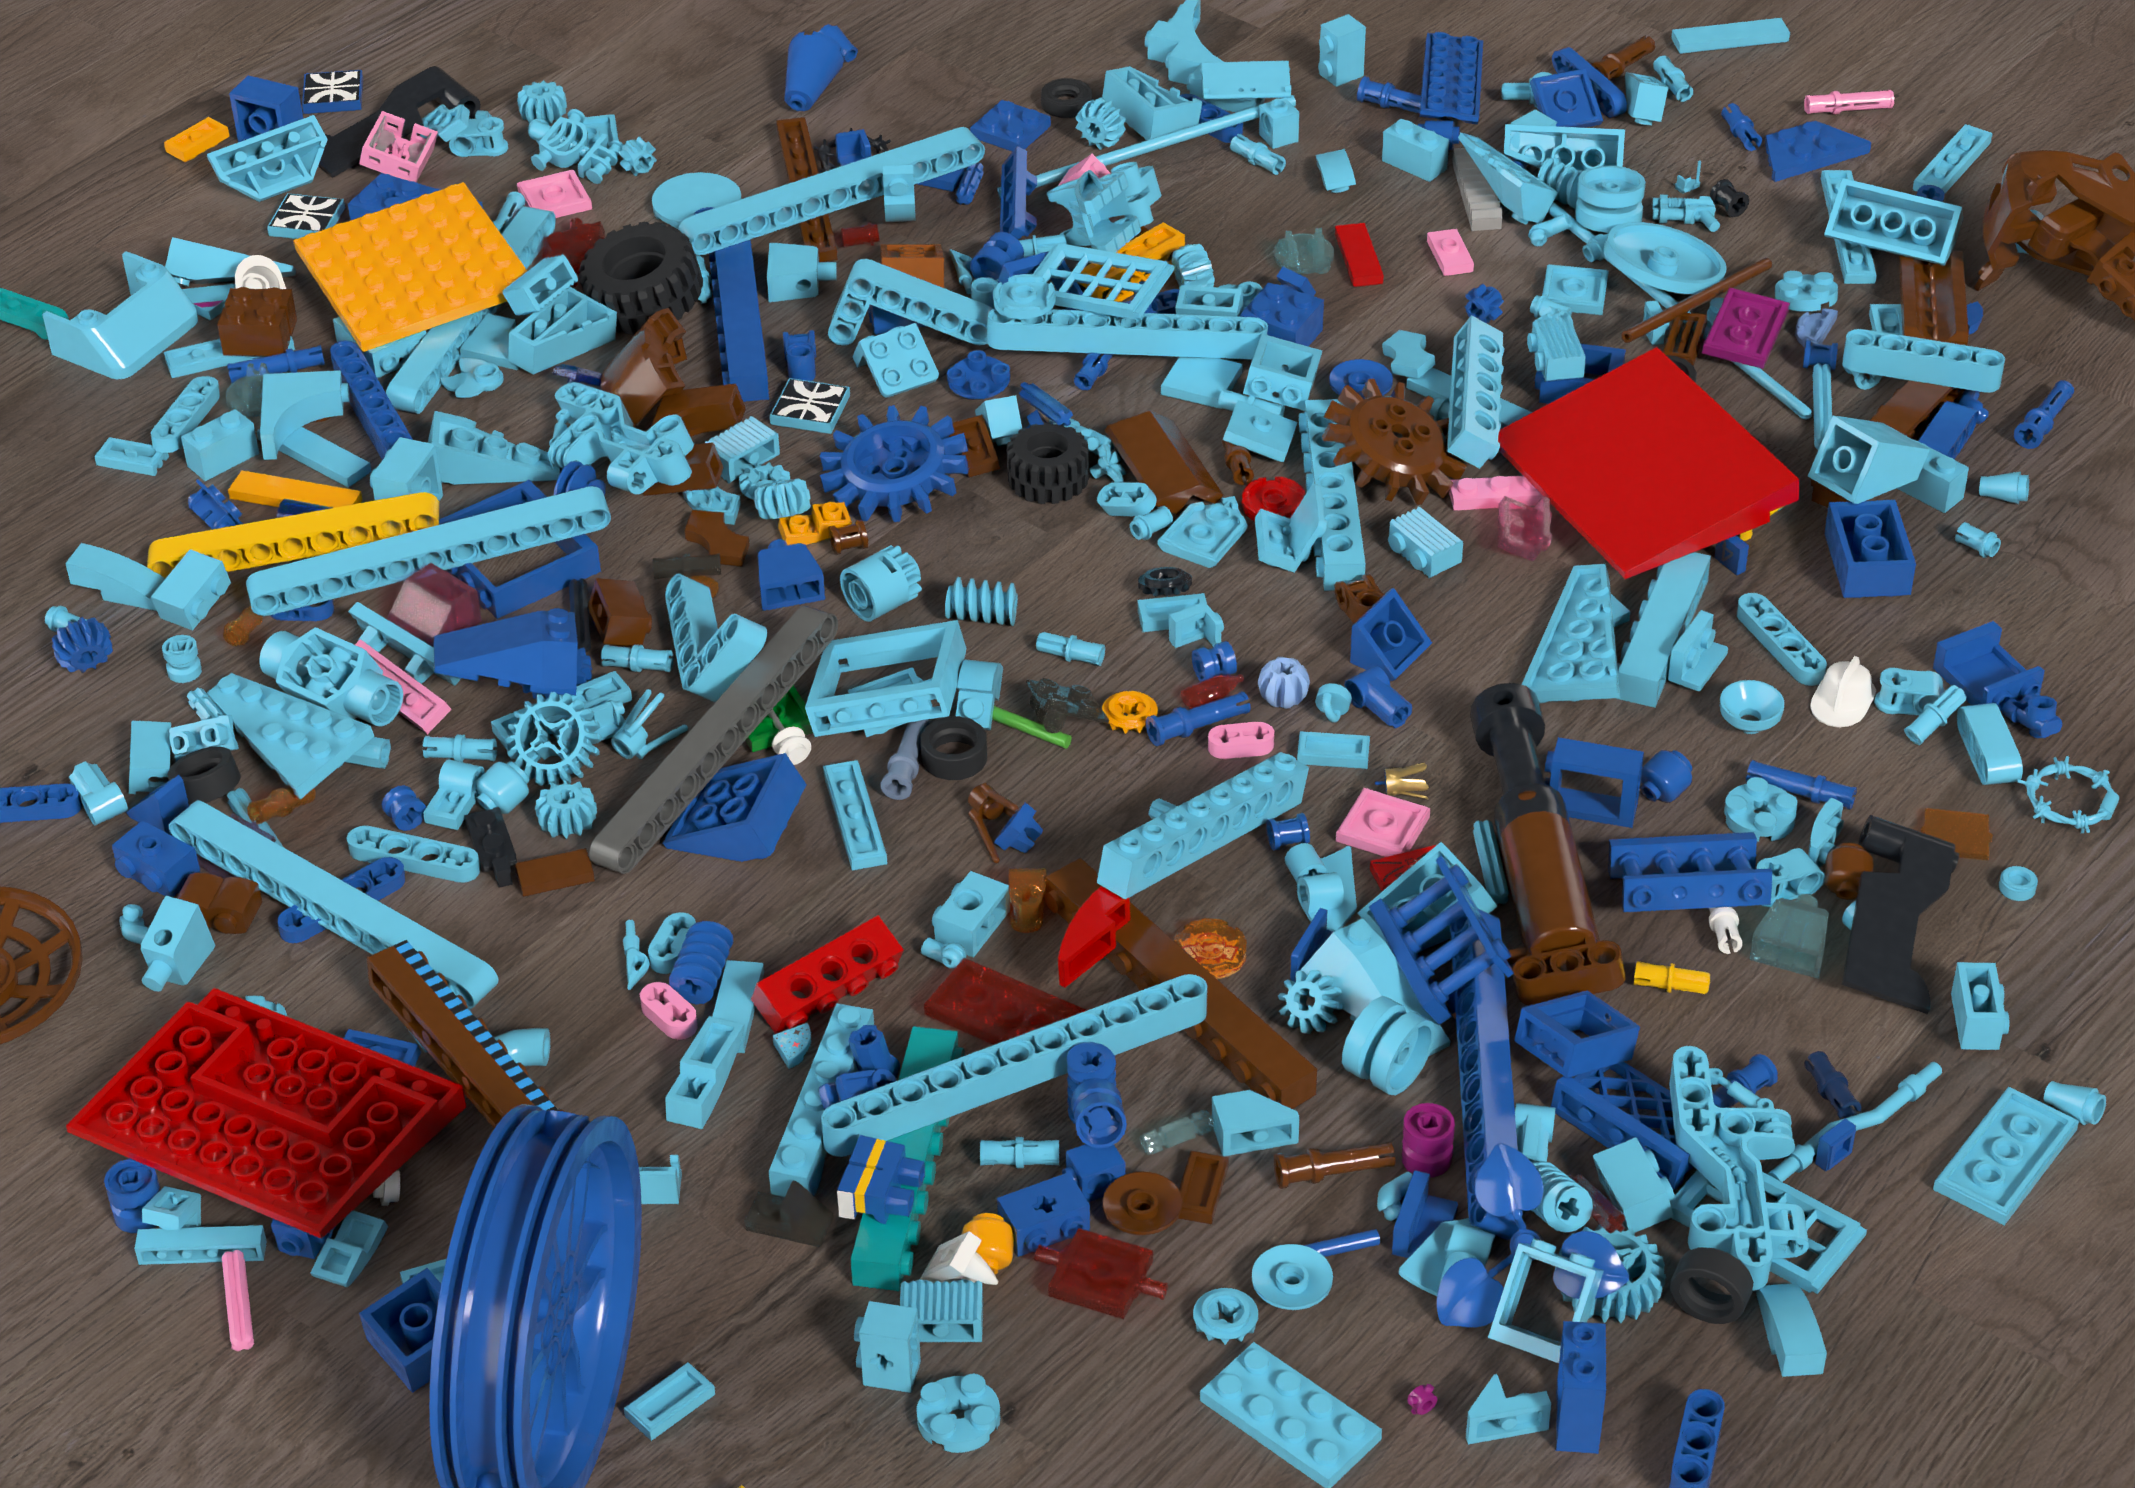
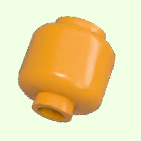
(996, 1239)

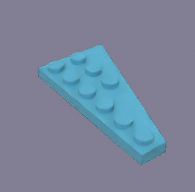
(1578, 646)
(290, 733)

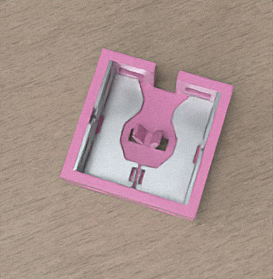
(388, 139)

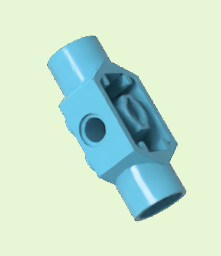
(331, 675)

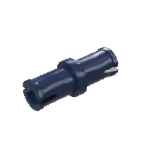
(1832, 1085)

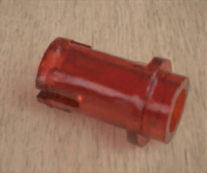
(860, 235)

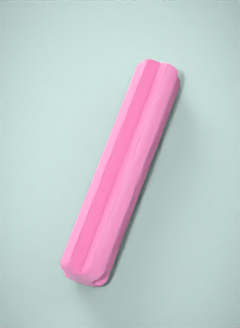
(237, 1300)

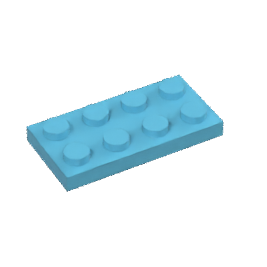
(1291, 1415)

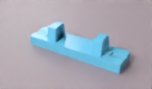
(381, 632)

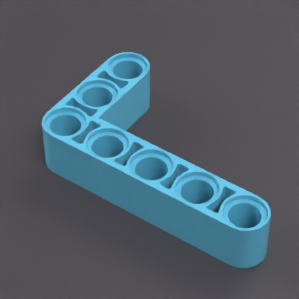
(906, 297)
(708, 656)

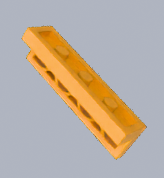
(1153, 244)

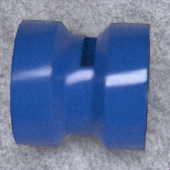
(1214, 661)

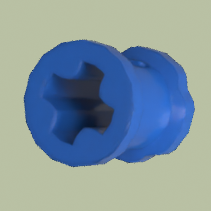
(1820, 354)
(1287, 831)

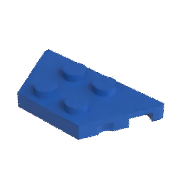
(1810, 148)

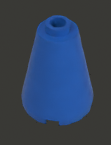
(810, 68)

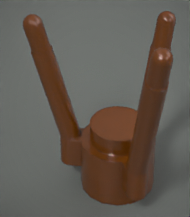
(988, 805)

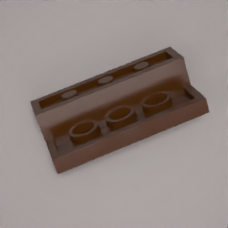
(1163, 460)

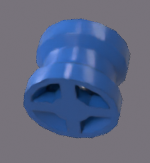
(403, 807)

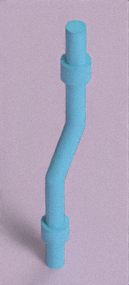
(1908, 1090)

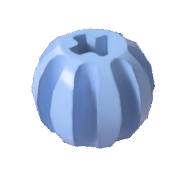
(1283, 682)

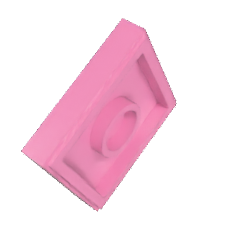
(556, 193)
(1382, 824)

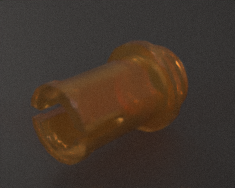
(238, 631)

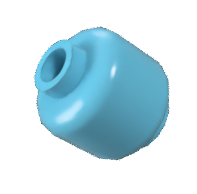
(502, 787)

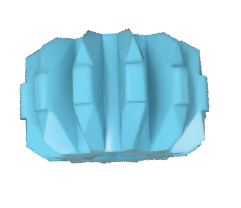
(542, 102)
(1100, 123)
(1192, 266)
(782, 499)
(566, 809)
(1307, 1015)

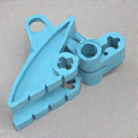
(1094, 200)

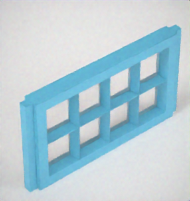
(1146, 292)
(1829, 1258)

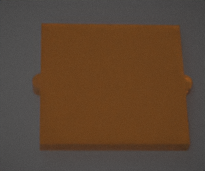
(1964, 829)

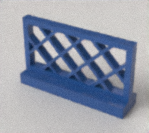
(1609, 1125)

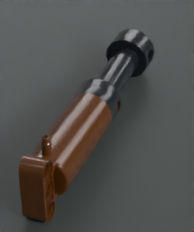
(1540, 858)

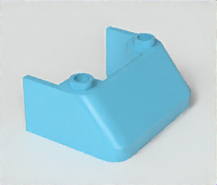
(132, 331)

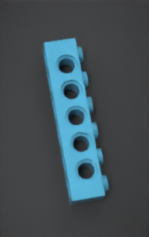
(1475, 392)

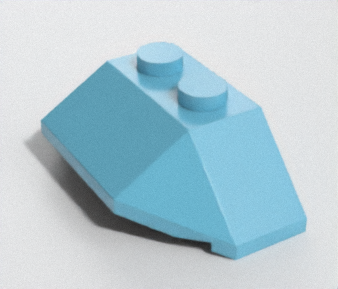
(272, 160)

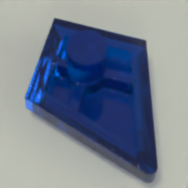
(578, 374)

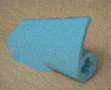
(1324, 883)
(1442, 1249)

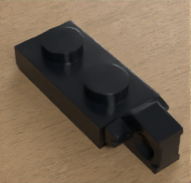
(492, 844)

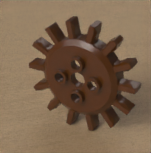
(1399, 462)

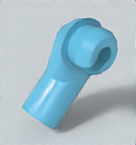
(948, 954)

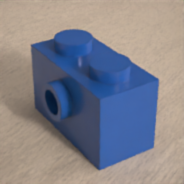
(155, 859)

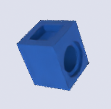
(1094, 1169)

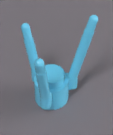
(632, 737)

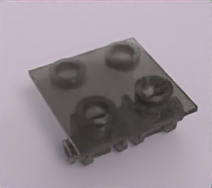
(1056, 702)

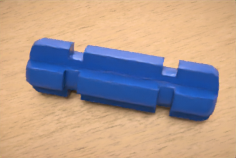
(969, 184)

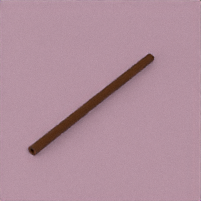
(1696, 300)

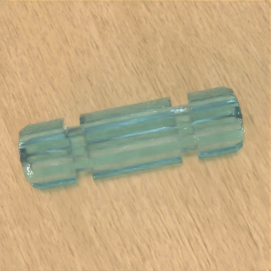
(1177, 1132)

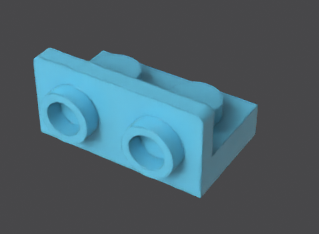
(1695, 654)

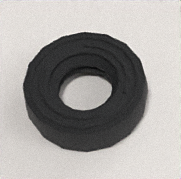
(1065, 87)

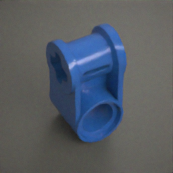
(800, 355)

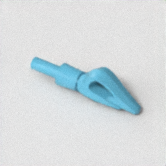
(962, 267)
(633, 956)

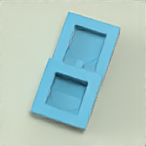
(350, 1251)

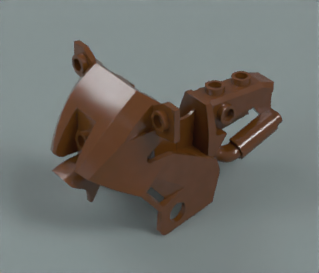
(2084, 236)

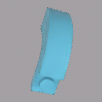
(899, 193)

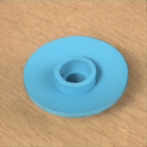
(1292, 1276)

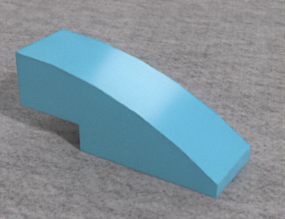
(115, 575)
(703, 1072)
(1792, 1330)

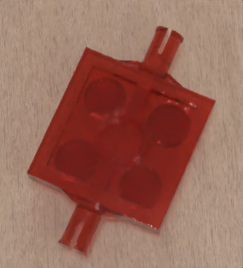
(573, 242)
(1100, 1273)

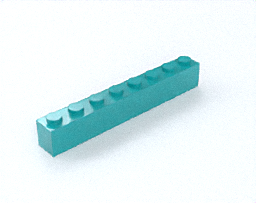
(882, 1250)

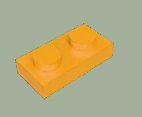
(196, 139)

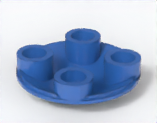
(978, 376)

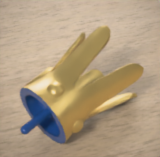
(1396, 785)

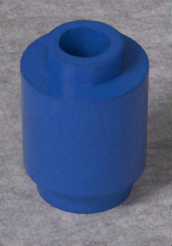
(1444, 129)

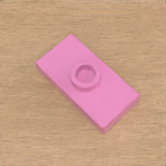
(1450, 252)

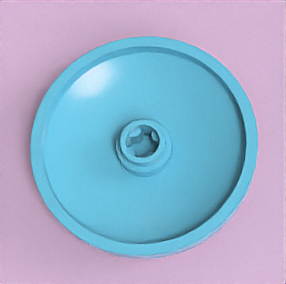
(1664, 257)

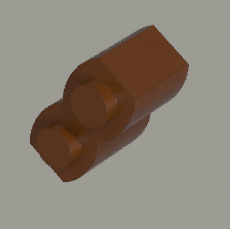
(225, 903)

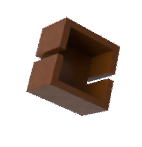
(257, 321)

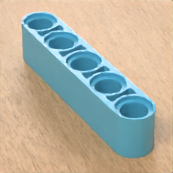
(1923, 360)

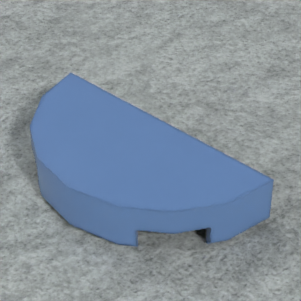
(1815, 326)

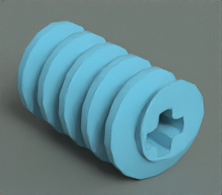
(1562, 180)
(981, 601)
(1564, 1202)

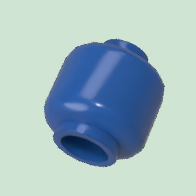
(1666, 776)

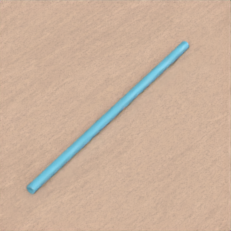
(1159, 142)

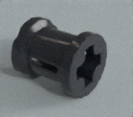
(1732, 200)

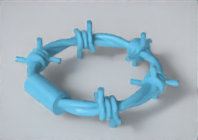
(2080, 821)

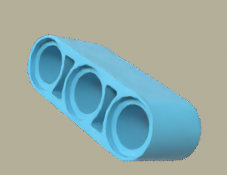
(1989, 744)

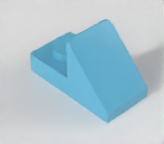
(1502, 1417)

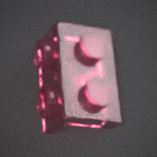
(1524, 528)

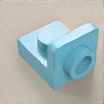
(173, 1209)

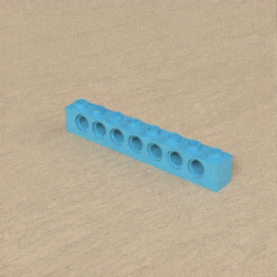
(1342, 543)
(1201, 825)

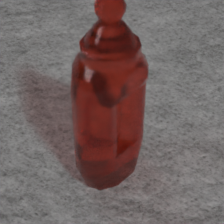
(1210, 690)

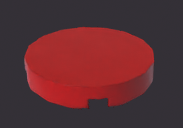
(1276, 496)

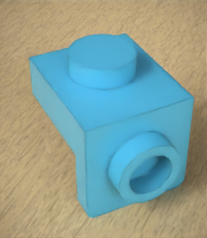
(1194, 624)

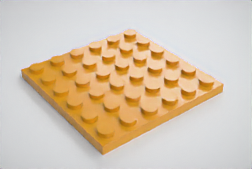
(411, 265)

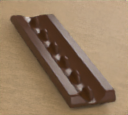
(1934, 299)

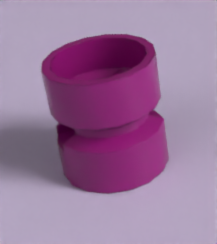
(1428, 1139)

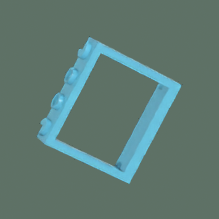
(889, 704)

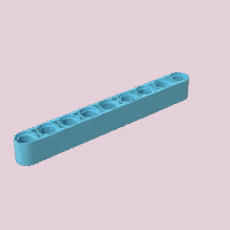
(1108, 334)

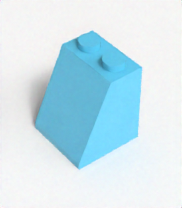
(1866, 459)

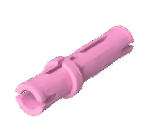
(1839, 102)

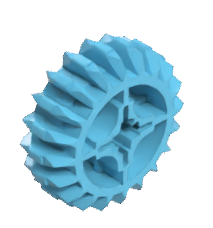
(564, 730)
(1639, 1260)

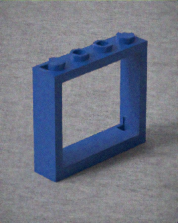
(580, 562)

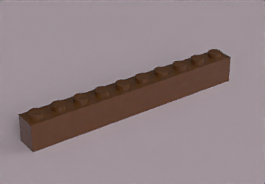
(1230, 1028)

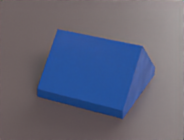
(1388, 637)

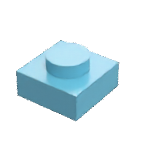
(1658, 335)

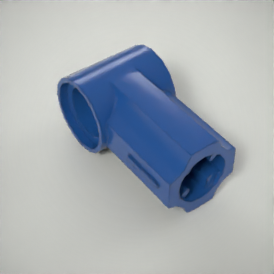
(1374, 691)
(872, 1051)

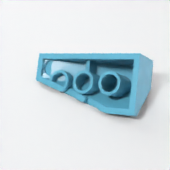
(1571, 145)
(1513, 185)
(207, 264)
(478, 457)
(1365, 971)

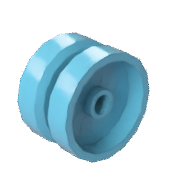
(1609, 197)
(1388, 1045)

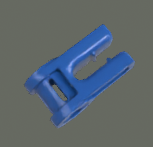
(854, 1084)

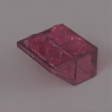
(434, 604)

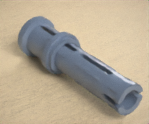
(904, 764)

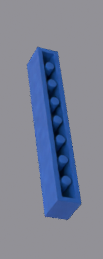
(739, 321)

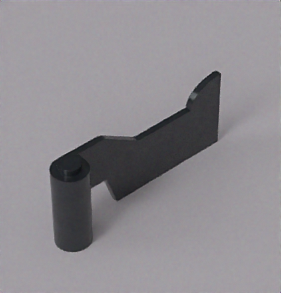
(345, 148)

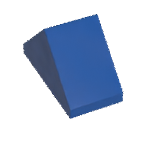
(161, 805)

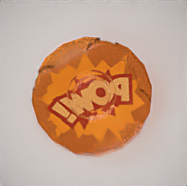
(1214, 946)

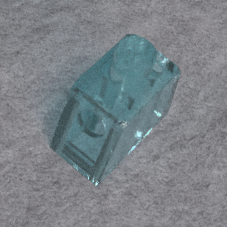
(1792, 936)

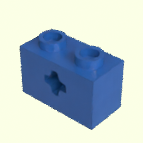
(1045, 1213)

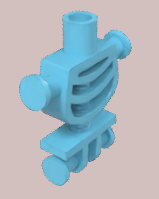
(566, 151)

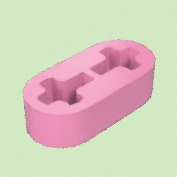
(1241, 740)
(674, 1006)

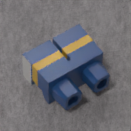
(875, 1178)

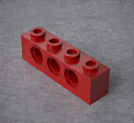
(868, 941)

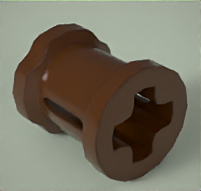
(848, 537)

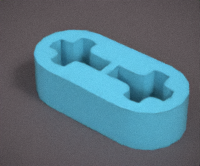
(1126, 499)
(664, 940)

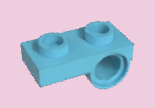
(455, 794)

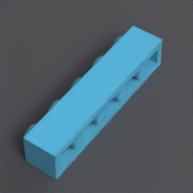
(199, 1244)

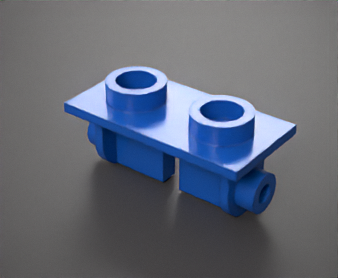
(210, 507)

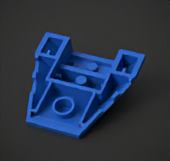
(522, 649)

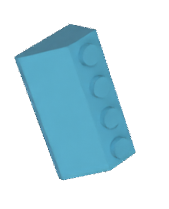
(1894, 222)

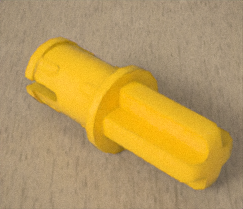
(1671, 978)

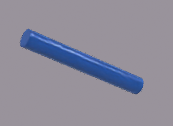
(1346, 1243)

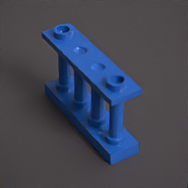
(1689, 872)
(1407, 944)

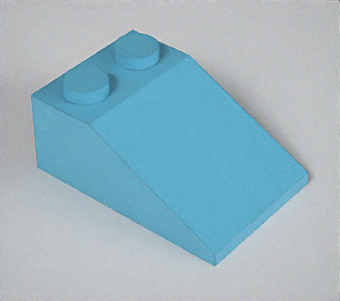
(1418, 879)

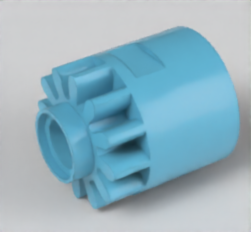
(880, 583)

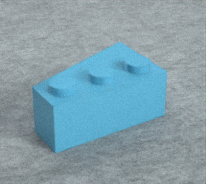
(561, 332)

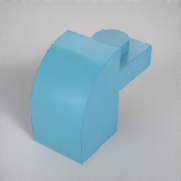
(978, 690)

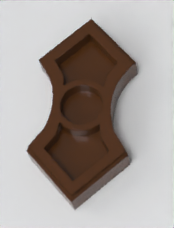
(710, 531)

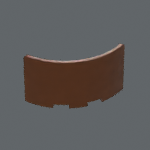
(643, 367)

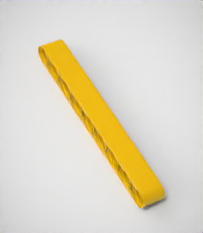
(299, 534)

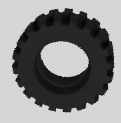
(642, 273)

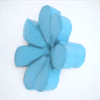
(1108, 464)

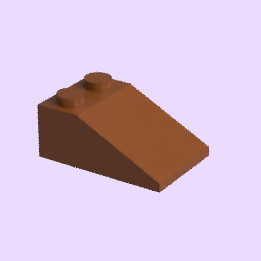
(917, 260)

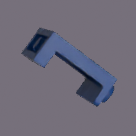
(1984, 668)

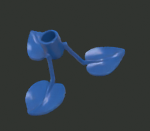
(1507, 1185)

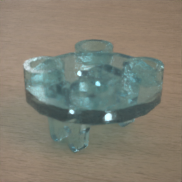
(1304, 252)
(246, 392)

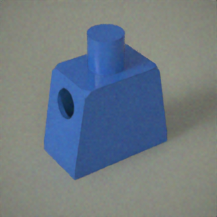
(788, 576)

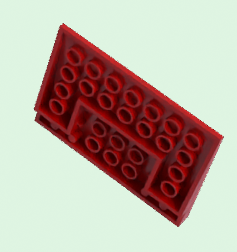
(1648, 465)
(268, 1111)

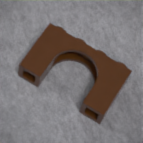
(701, 411)

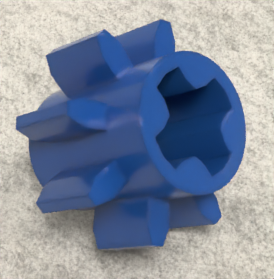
(1484, 303)

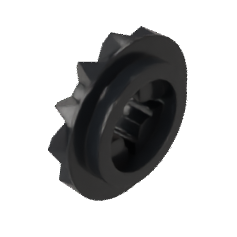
(1165, 581)

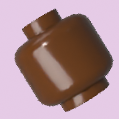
(1844, 869)

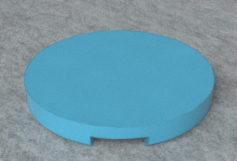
(690, 192)

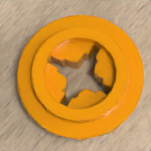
(1129, 702)

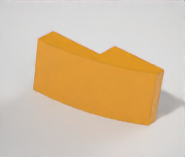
(814, 527)

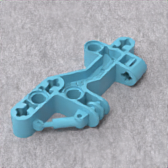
(604, 428)
(1728, 1156)

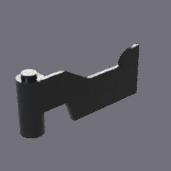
(1890, 909)

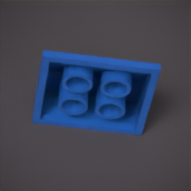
(740, 811)

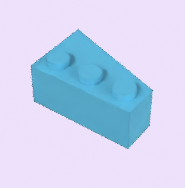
(1146, 105)

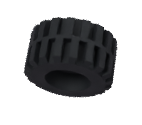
(1047, 463)

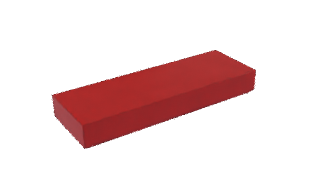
(1359, 254)

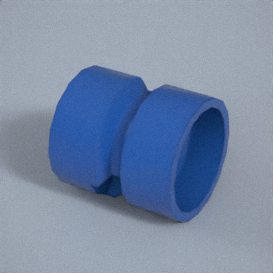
(996, 251)
(1098, 1113)
(129, 1189)

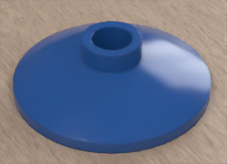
(1356, 374)

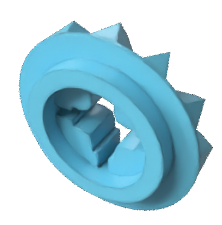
(750, 479)
(1231, 1303)

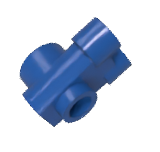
(2035, 713)

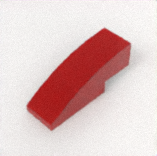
(1091, 933)

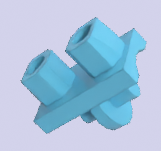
(201, 735)

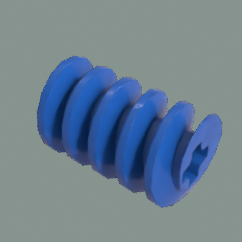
(701, 961)
(1088, 1062)

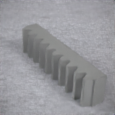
(1477, 195)

